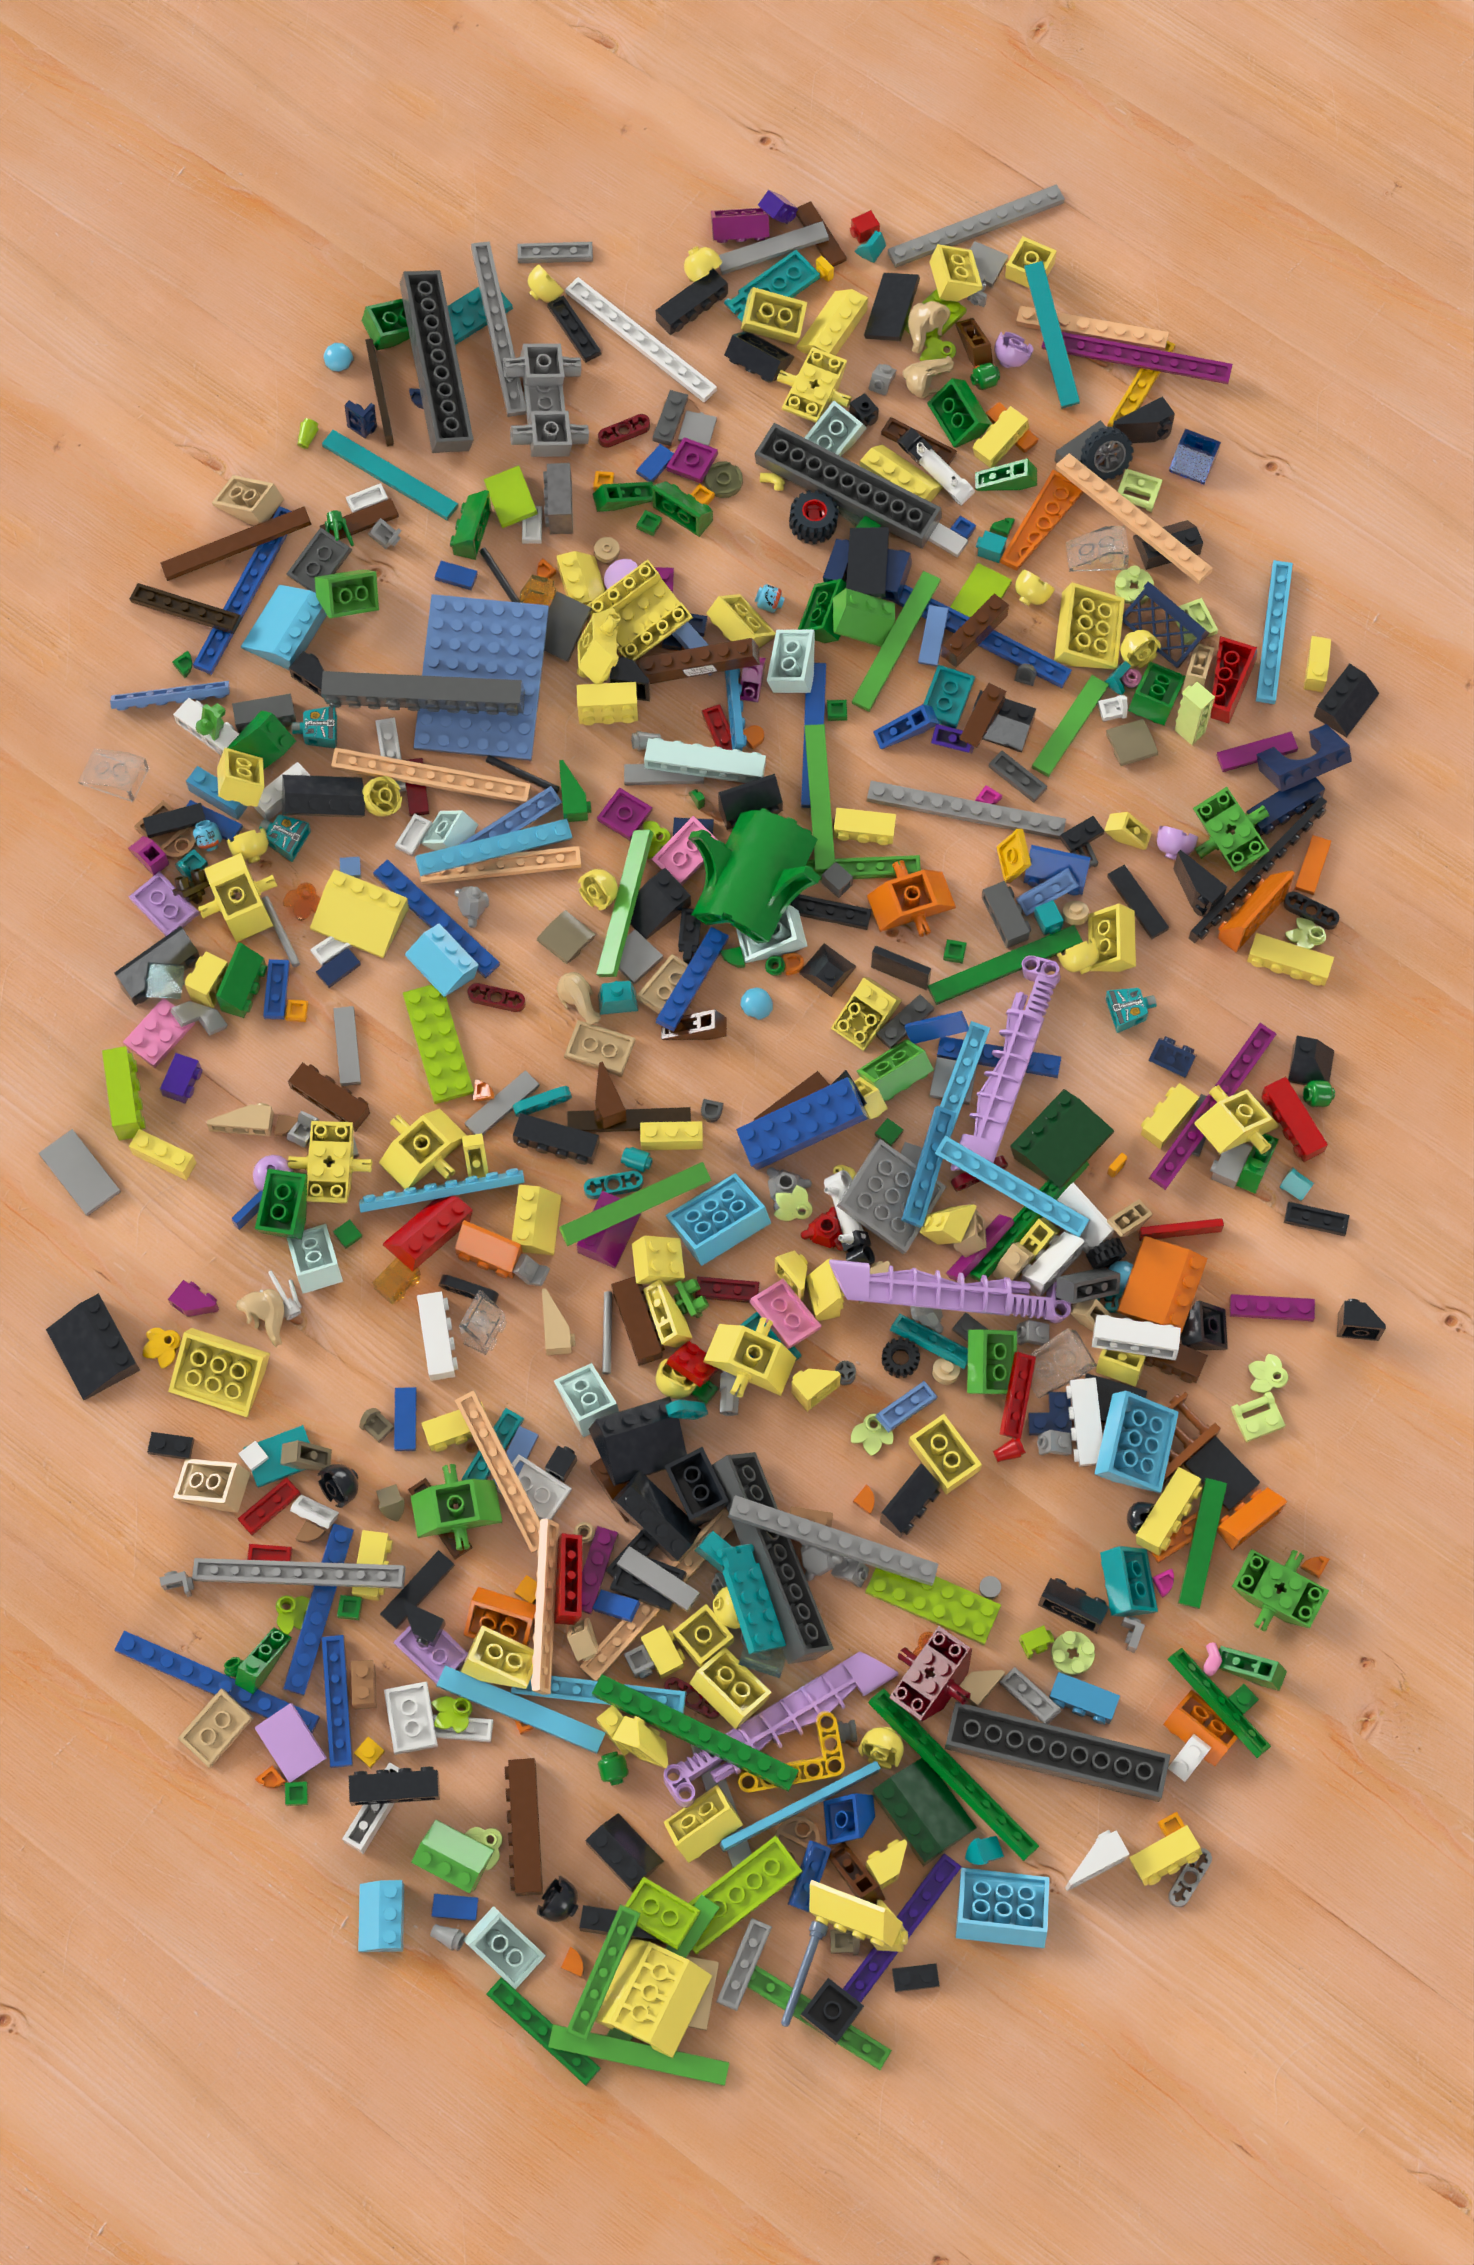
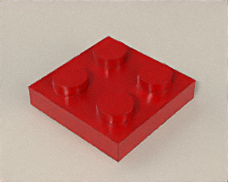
(689, 1362)

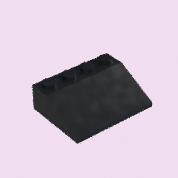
(92, 1347)
(638, 1440)

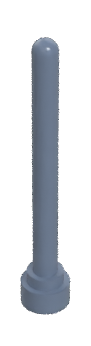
(817, 1932)

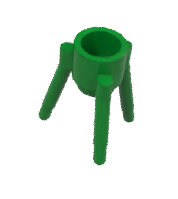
(335, 523)

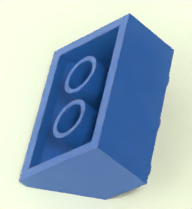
(1050, 862)

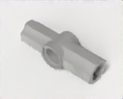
(728, 1402)

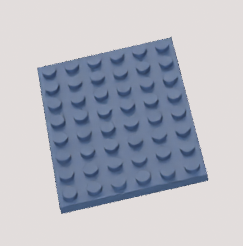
(491, 643)

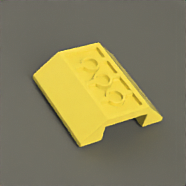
(646, 610)
(653, 1996)

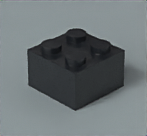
(832, 2011)

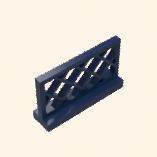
(1174, 611)

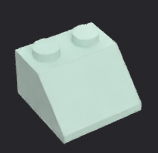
(449, 830)

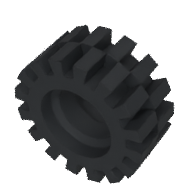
(1106, 1253)
(903, 1345)

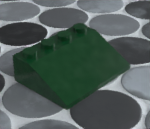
(1061, 1139)
(923, 1810)

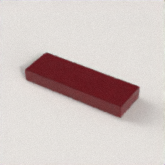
(417, 796)
(727, 1289)

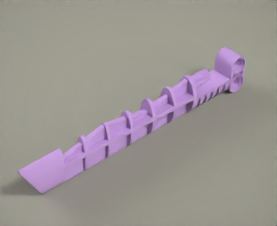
(1002, 1086)
(932, 1291)
(784, 1716)

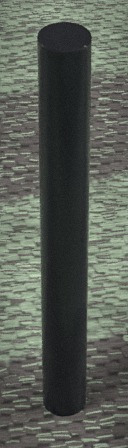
(499, 576)
(520, 773)

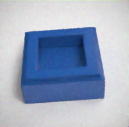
(963, 527)

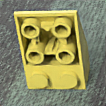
(866, 1013)
(824, 1292)

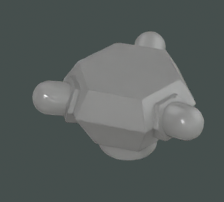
(472, 903)
(784, 1182)
(928, 1316)
(818, 1561)

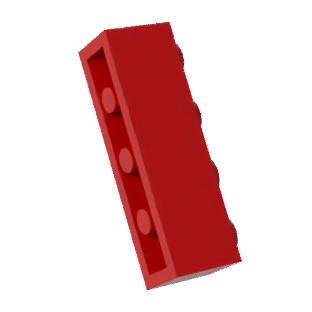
(1294, 1119)
(568, 1580)

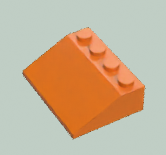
(1255, 910)
(1162, 1283)

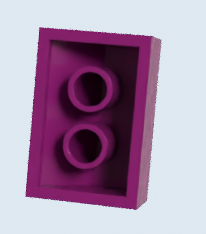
(739, 224)
(609, 1243)

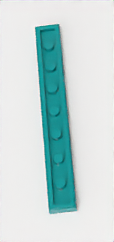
(1052, 334)
(390, 475)

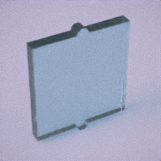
(164, 981)

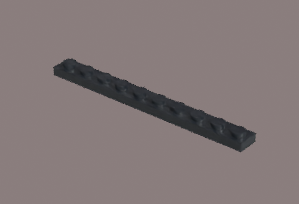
(1253, 876)

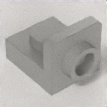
(979, 298)
(530, 1271)
(1133, 1637)

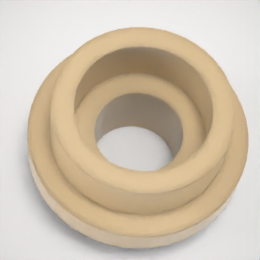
(585, 1526)

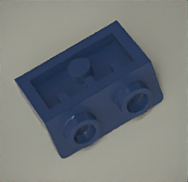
(361, 420)
(1173, 1057)

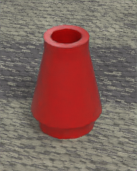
(1009, 1450)

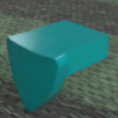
(873, 248)
(1113, 679)
(190, 862)
(1296, 1184)
(984, 1850)

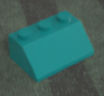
(1128, 1581)

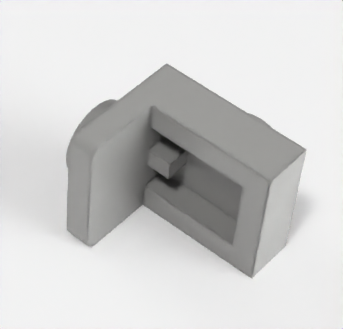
(881, 379)
(384, 534)
(301, 1130)
(1032, 1332)
(1054, 1442)
(851, 1571)
(174, 1580)
(640, 1662)

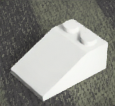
(1104, 1855)

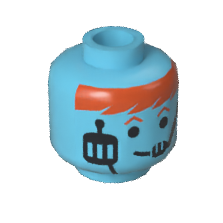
(769, 598)
(207, 835)

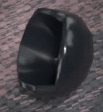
(1137, 1514)

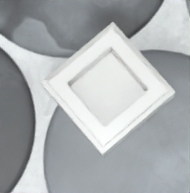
(253, 1456)

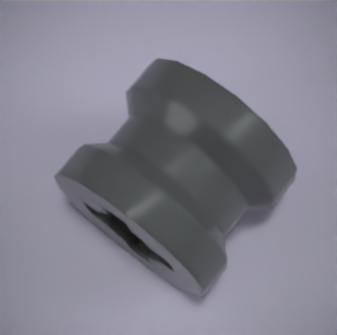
(845, 1368)
(847, 1731)

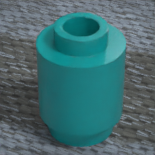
(636, 1159)

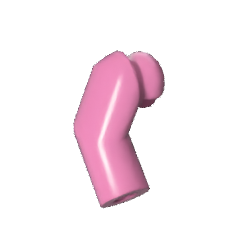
(1213, 1661)

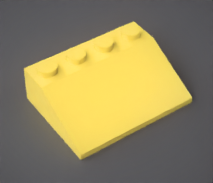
(1089, 628)
(359, 913)
(218, 1372)

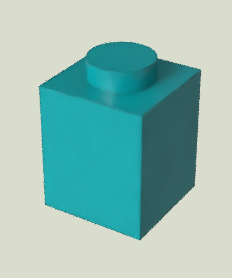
(991, 546)
(1048, 918)

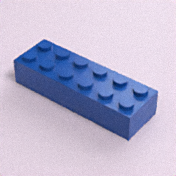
(802, 1123)

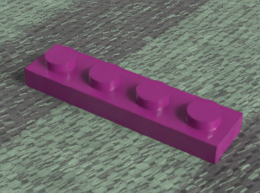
(1272, 1307)
(596, 1566)

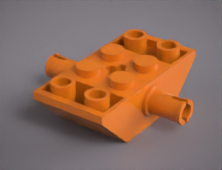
(928, 897)

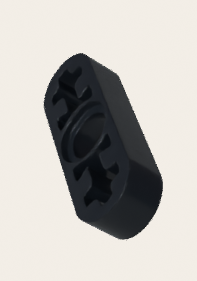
(1295, 909)
(465, 1288)

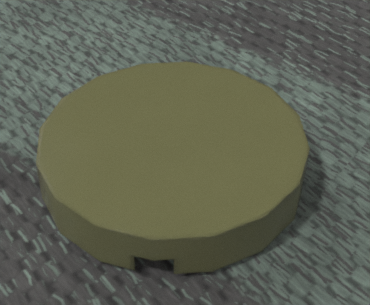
(724, 479)

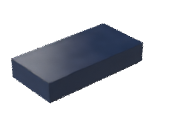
(338, 968)

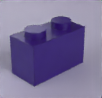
(778, 207)
(950, 738)
(181, 1078)

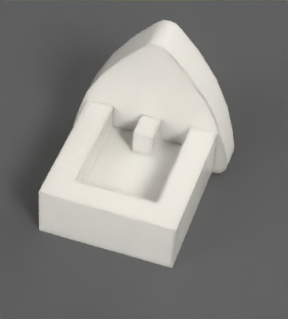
(1113, 708)

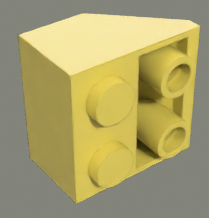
(886, 1865)

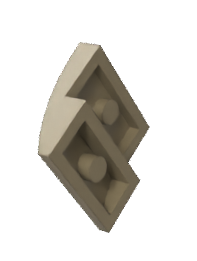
(1132, 742)
(566, 937)

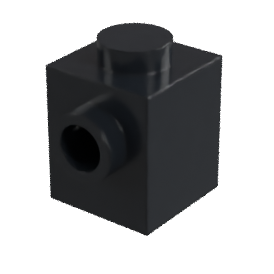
(864, 410)
(561, 1463)

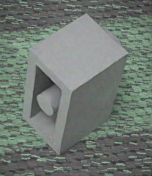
(1230, 1165)

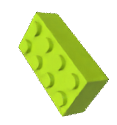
(123, 1092)

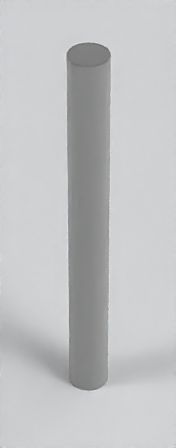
(280, 932)
(607, 1332)

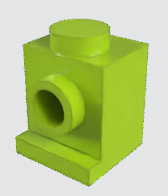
(1036, 1641)

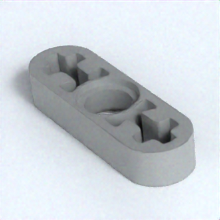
(1186, 1895)

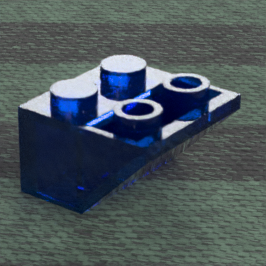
(1195, 456)

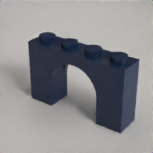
(897, 568)
(1287, 773)

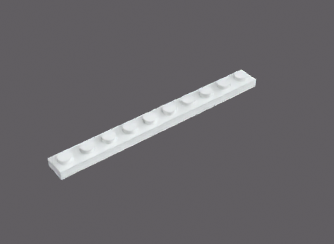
(641, 339)

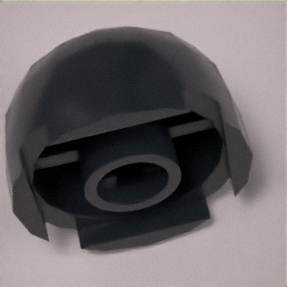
(339, 1483)
(559, 1901)

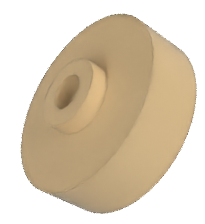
(606, 549)
(1075, 912)
(945, 1371)

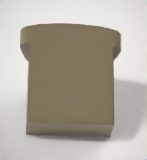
(375, 1424)
(390, 1502)
(844, 1942)

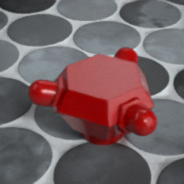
(825, 1230)

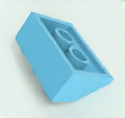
(442, 960)
(381, 1916)

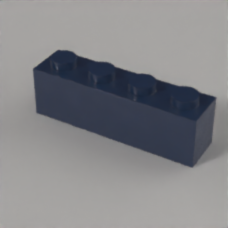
(1285, 804)

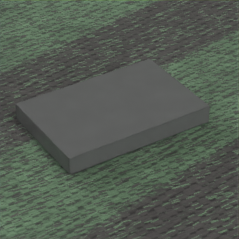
(319, 558)
(565, 625)

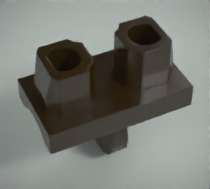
(192, 890)

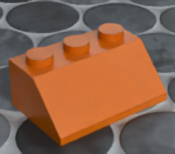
(487, 1249)
(1250, 1517)
(502, 1614)
(1198, 1718)

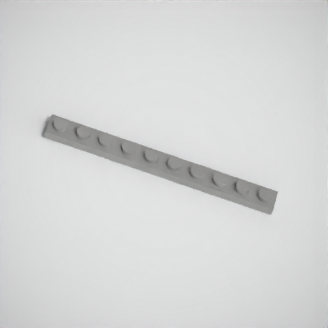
(976, 225)
(497, 325)
(965, 809)
(833, 1540)
(299, 1573)

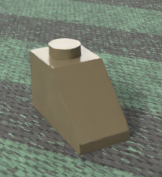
(305, 1456)

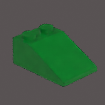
(386, 324)
(1156, 693)
(264, 738)
(283, 1204)

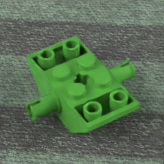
(1219, 817)
(436, 1513)
(1299, 1596)

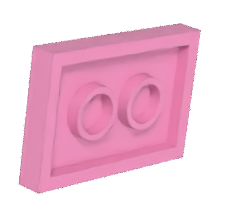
(680, 854)
(156, 1034)
(788, 1313)

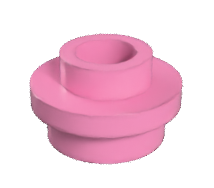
(1131, 683)

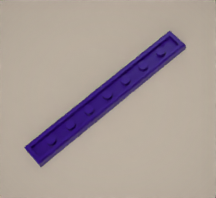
(911, 1916)

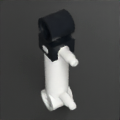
(924, 456)
(854, 1239)

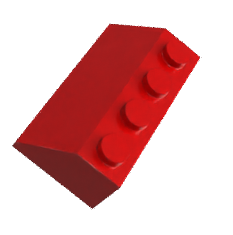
(428, 1231)

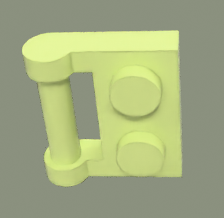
(1142, 485)
(1200, 613)
(1261, 1423)

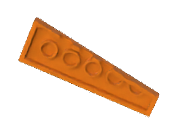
(1046, 511)

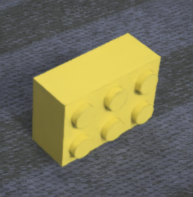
(774, 316)
(607, 703)
(240, 777)
(945, 1453)
(730, 1688)

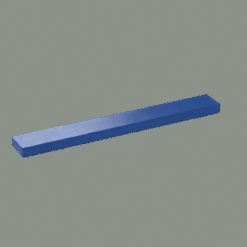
(813, 716)

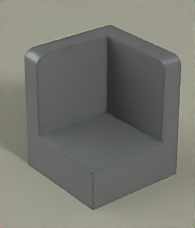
(837, 880)

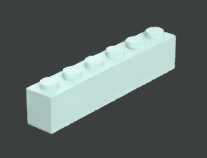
(704, 761)

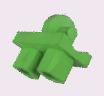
(211, 721)
(694, 1306)

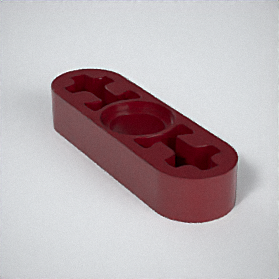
(639, 430)
(480, 999)
(966, 1180)
(681, 1684)

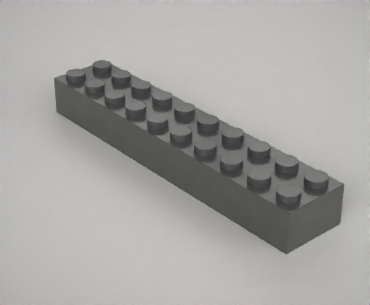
(436, 361)
(848, 485)
(423, 692)
(800, 1623)
(1057, 1752)

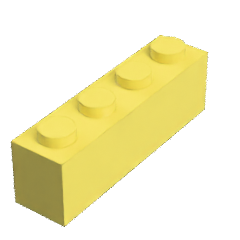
(1290, 959)
(1169, 1511)

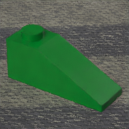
(1010, 476)
(622, 495)
(573, 797)
(1252, 1668)

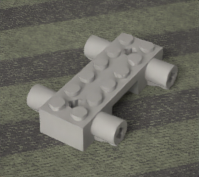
(548, 422)

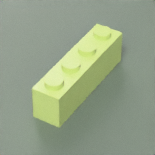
(1194, 712)

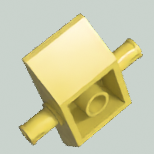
(815, 385)
(598, 646)
(242, 916)
(1236, 1121)
(330, 1143)
(410, 1163)
(767, 1368)

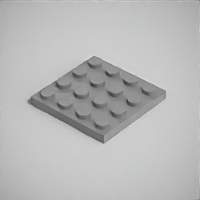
(881, 1193)

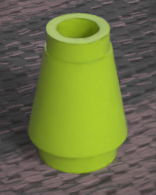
(307, 432)

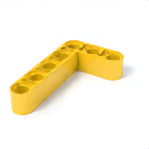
(801, 1765)

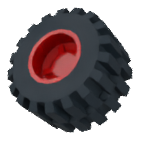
(813, 517)

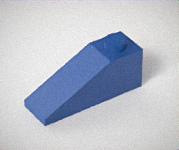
(906, 726)

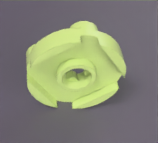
(1124, 580)
(1061, 1657)

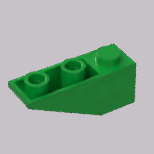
(1256, 1166)
(261, 1660)

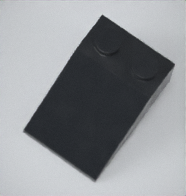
(1147, 423)
(1199, 885)
(658, 903)

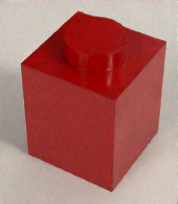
(864, 226)

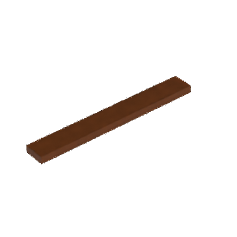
(235, 543)

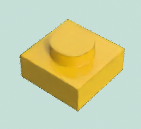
(824, 268)
(369, 1752)

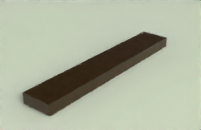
(379, 392)
(185, 608)
(586, 1121)

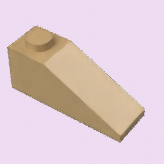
(1198, 666)
(246, 1120)
(1130, 1219)
(557, 1331)

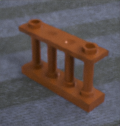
(1191, 1446)

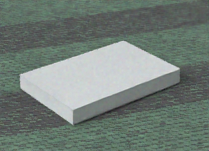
(542, 1489)
(410, 1718)

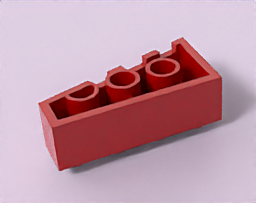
(1232, 672)

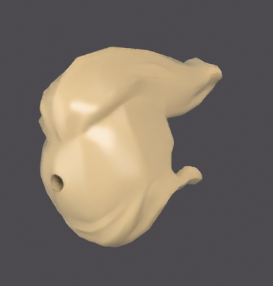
(924, 319)
(919, 375)
(576, 990)
(267, 1306)

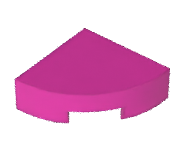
(988, 796)
(1164, 1582)

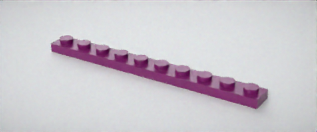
(1146, 358)
(1229, 1083)

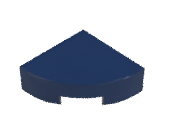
(415, 396)

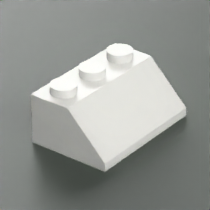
(1097, 1228)
(1052, 1262)

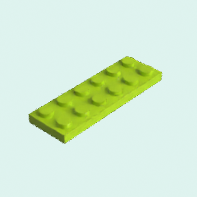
(438, 1044)
(940, 1603)
(747, 1888)

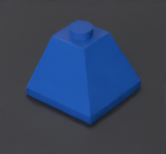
(848, 1817)

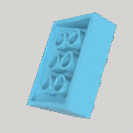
(285, 626)
(719, 1219)
(1136, 1442)
(1002, 1908)

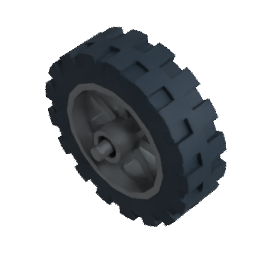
(1096, 446)

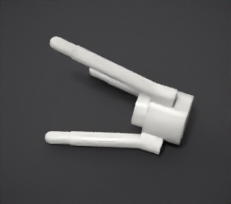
(291, 1307)

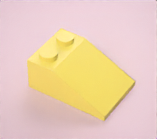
(499, 1660)

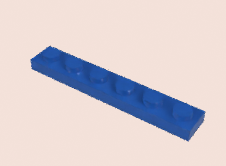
(692, 979)
(1039, 1063)
(337, 1701)

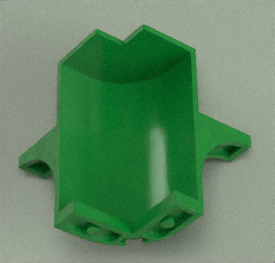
(754, 873)

